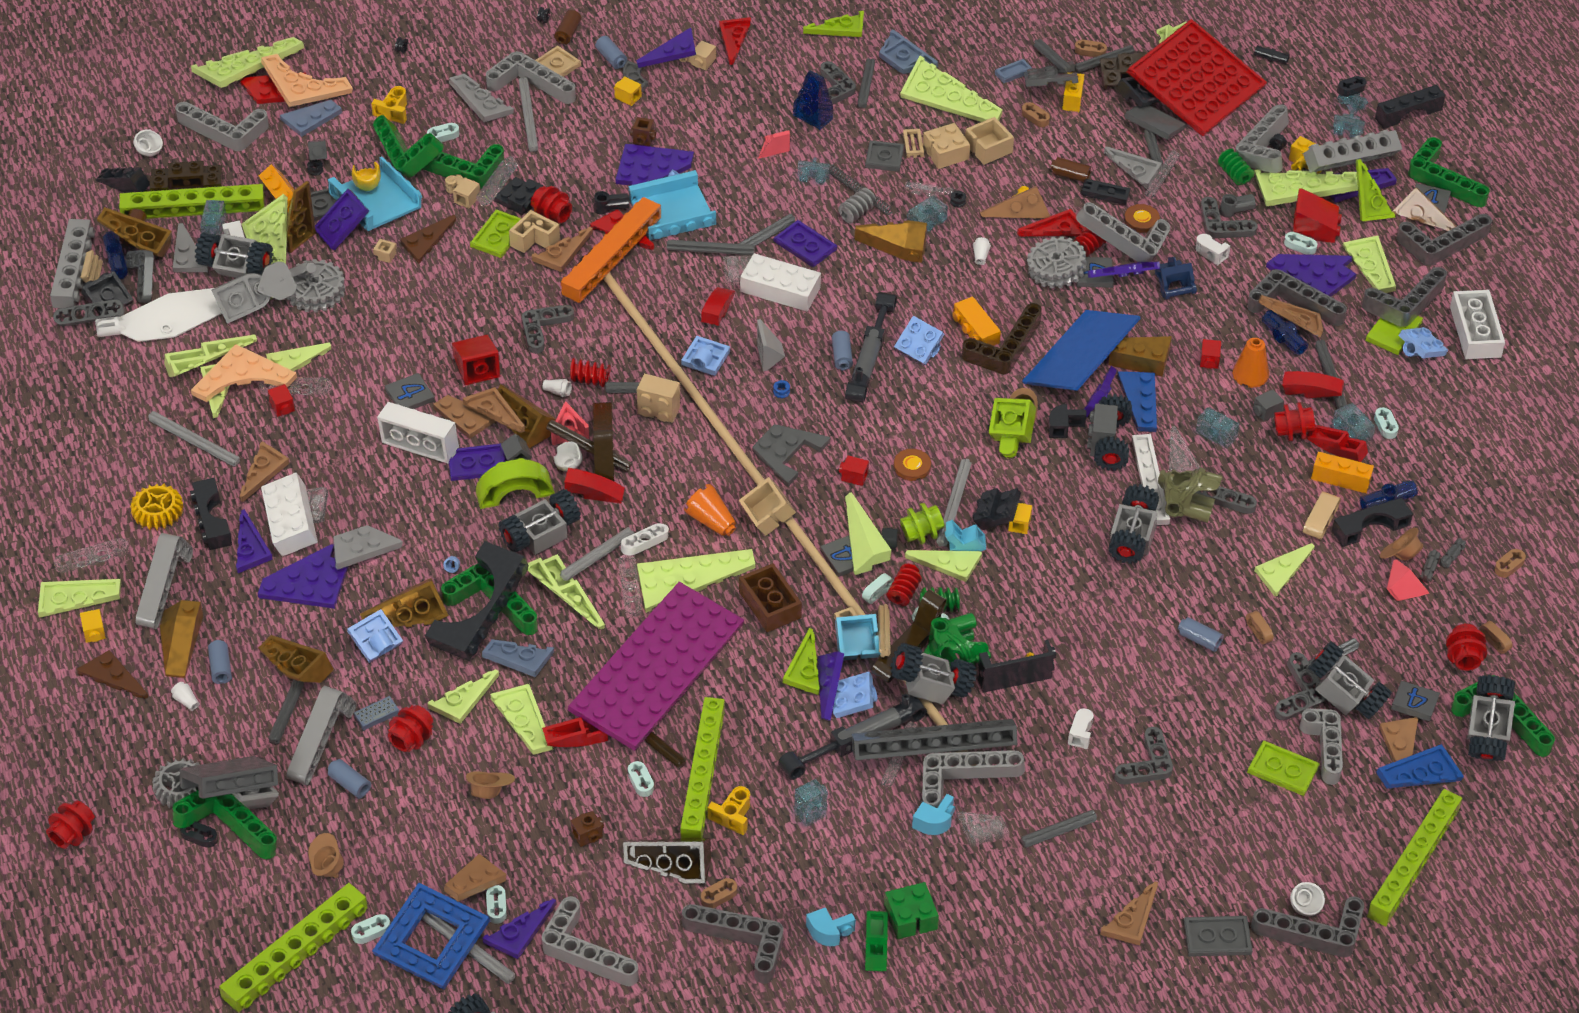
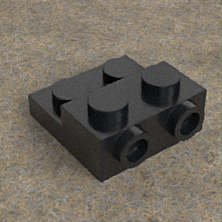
(1131, 89)
(518, 195)
(104, 289)
(996, 508)

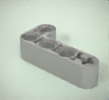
(1328, 726)

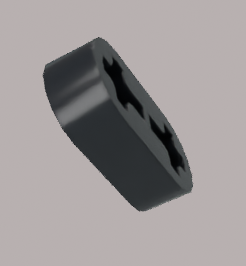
(1351, 86)
(198, 834)

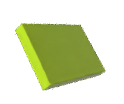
(494, 234)
(1385, 334)
(1283, 768)

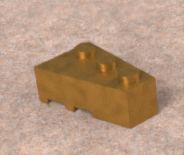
(1142, 354)

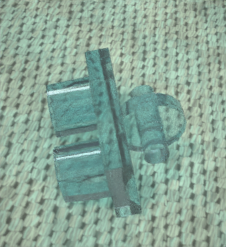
(1353, 102)
(1348, 122)
(813, 169)

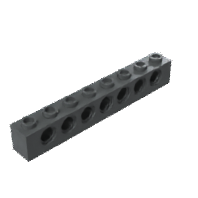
(934, 739)

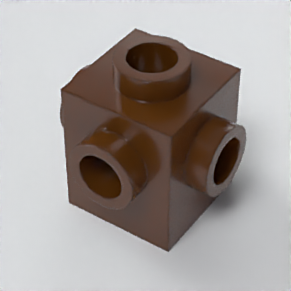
(643, 131)
(587, 828)

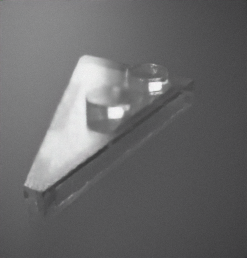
(1179, 454)

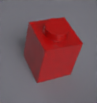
(1210, 353)
(281, 400)
(854, 470)

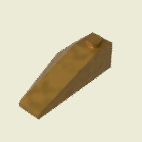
(300, 218)
(137, 232)
(900, 240)
(531, 416)
(413, 606)
(178, 636)
(297, 660)

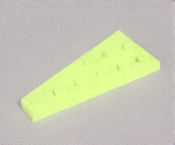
(243, 63)
(944, 92)
(1284, 187)
(270, 227)
(696, 572)

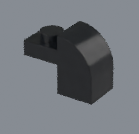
(1063, 418)

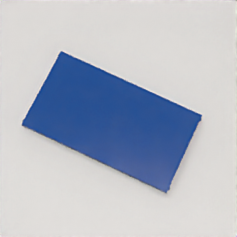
(1081, 350)

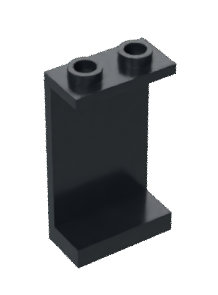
(1016, 671)

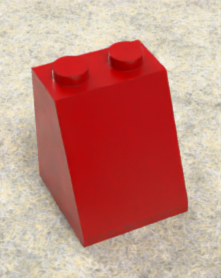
(1316, 217)
(476, 359)

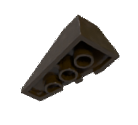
(680, 857)

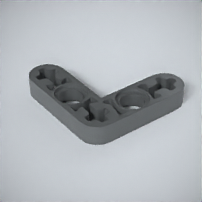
(838, 85)
(1217, 224)
(144, 262)
(538, 319)
(1306, 694)
(1154, 762)

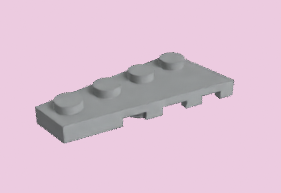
(479, 99)

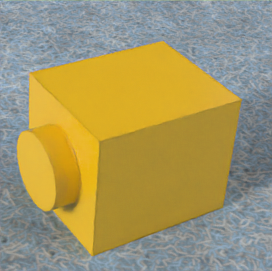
(627, 91)
(1022, 519)
(92, 626)

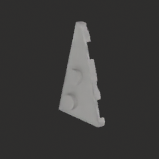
(1138, 167)
(185, 253)

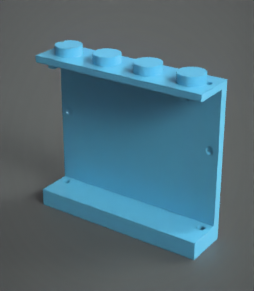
(680, 201)
(387, 202)

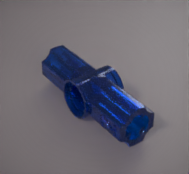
(115, 254)
(1284, 332)
(1389, 492)

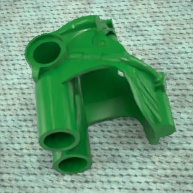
(953, 637)

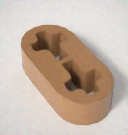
(1090, 49)
(1035, 114)
(1506, 560)
(1259, 627)
(1496, 637)
(718, 892)

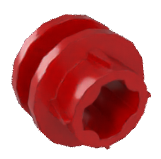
(552, 204)
(1294, 421)
(1466, 647)
(410, 728)
(70, 824)

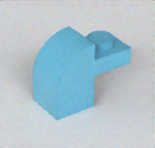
(965, 540)
(932, 819)
(826, 930)

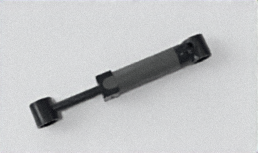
(872, 344)
(840, 739)

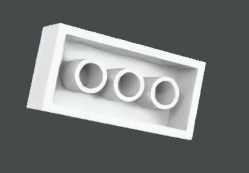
(780, 282)
(1477, 324)
(418, 432)
(289, 514)

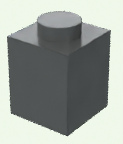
(317, 149)
(1267, 404)
(516, 448)

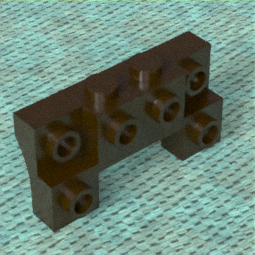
(1115, 69)
(186, 175)

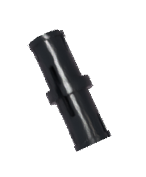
(1271, 54)

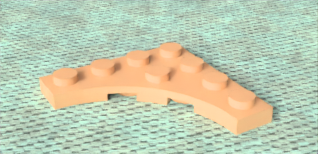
(300, 87)
(241, 367)

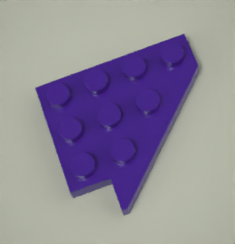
(650, 163)
(1321, 272)
(307, 581)

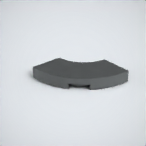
(633, 72)

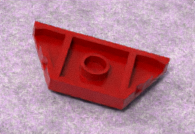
(262, 89)

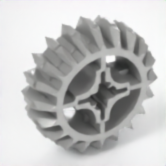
(171, 777)

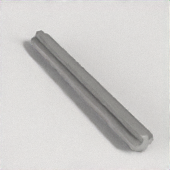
(595, 555)

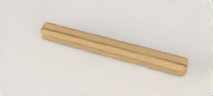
(884, 630)

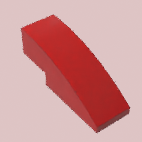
(717, 306)
(1312, 384)
(1338, 443)
(593, 486)
(573, 734)

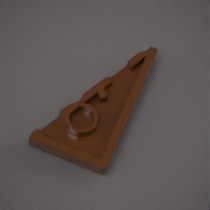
(423, 240)
(110, 671)

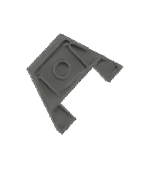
(1049, 74)
(781, 444)

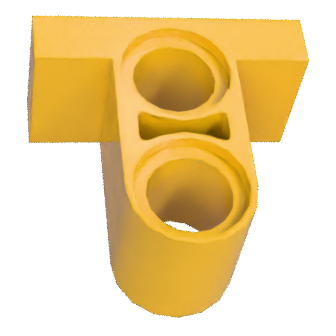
(392, 106)
(737, 805)

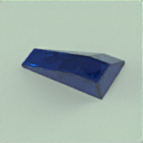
(814, 101)

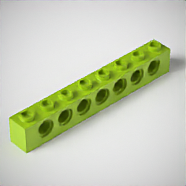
(192, 201)
(703, 768)
(1414, 857)
(283, 949)

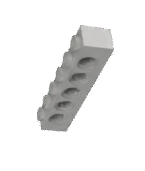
(1346, 151)
(71, 261)

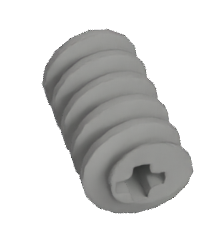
(857, 205)

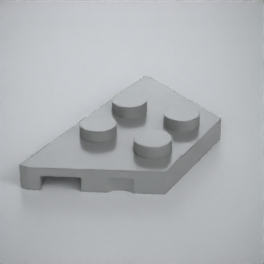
(362, 545)

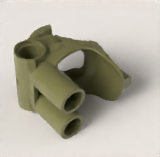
(1182, 496)

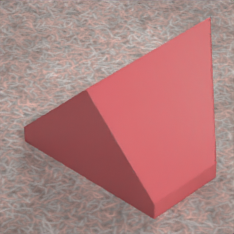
(775, 144)
(571, 420)
(1404, 583)

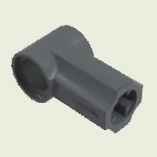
(1232, 204)

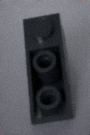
(124, 179)

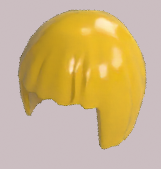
(366, 178)

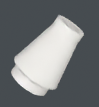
(981, 248)
(559, 387)
(184, 695)

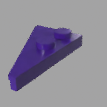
(676, 48)
(1124, 270)
(1101, 390)
(251, 547)
(829, 673)
(517, 935)

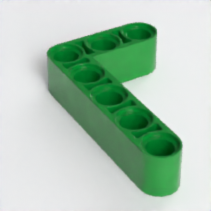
(406, 160)
(448, 165)
(1424, 170)
(479, 579)
(1524, 721)
(233, 814)

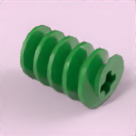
(1235, 167)
(953, 598)

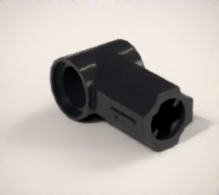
(604, 202)

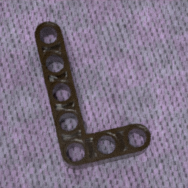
(1004, 358)
(603, 439)
(916, 635)

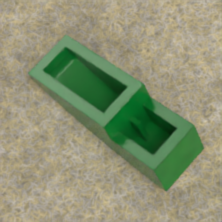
(876, 941)

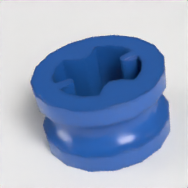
(781, 393)

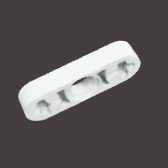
(633, 544)

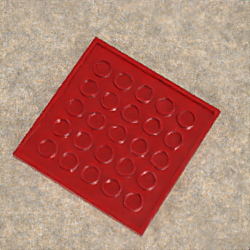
(1196, 77)

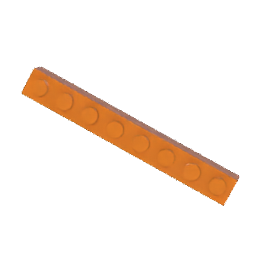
(610, 249)

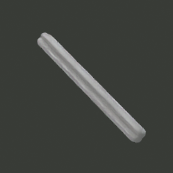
(528, 114)
(194, 438)
(954, 499)
(476, 952)

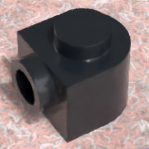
(891, 537)

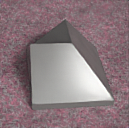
(768, 346)
(257, 798)

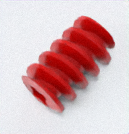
(1089, 241)
(589, 373)
(904, 585)

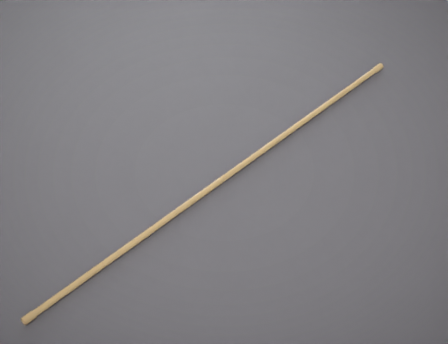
(747, 464)

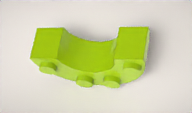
(510, 477)

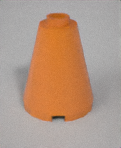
(1252, 364)
(711, 511)

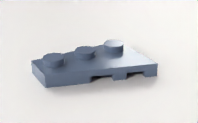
(311, 117)
(523, 659)

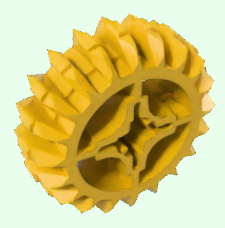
(157, 506)

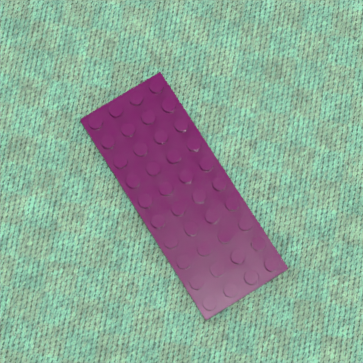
(656, 665)

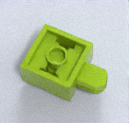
(1012, 423)

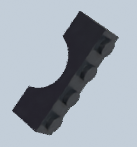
(1394, 110)
(1392, 514)
(216, 530)

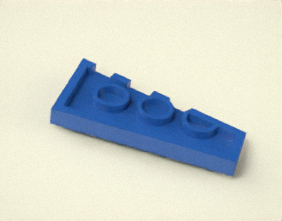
(1140, 390)
(1422, 768)

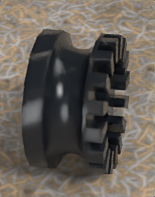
(543, 14)
(401, 45)
(1280, 144)
(314, 163)
(958, 195)

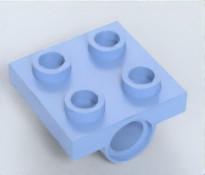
(920, 340)
(1422, 343)
(705, 355)
(375, 636)
(854, 695)

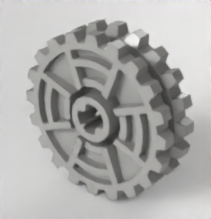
(1056, 262)
(318, 289)

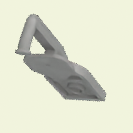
(240, 295)

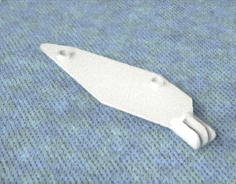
(163, 317)

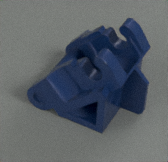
(1176, 271)

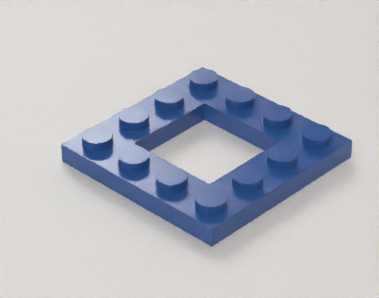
(422, 900)

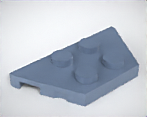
(902, 53)

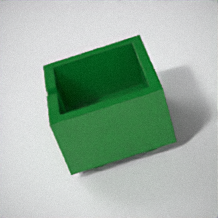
(907, 906)

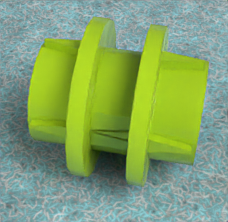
(922, 523)

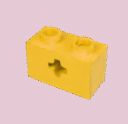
(1073, 94)

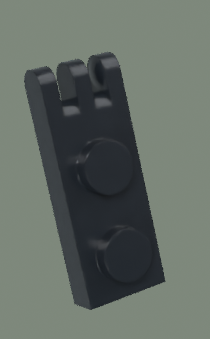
(1105, 191)

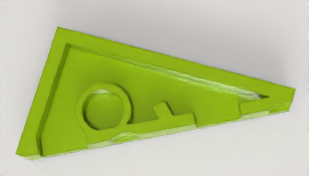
(838, 26)
(1371, 202)
(803, 668)

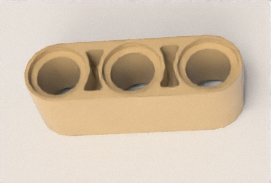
(1321, 515)

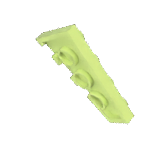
(1372, 262)
(71, 595)
(523, 715)

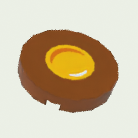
(1141, 217)
(912, 464)

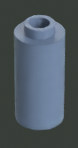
(611, 52)
(842, 350)
(1200, 634)
(219, 662)
(349, 778)

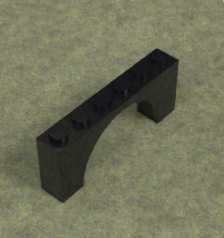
(465, 636)

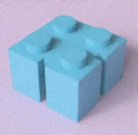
(856, 636)

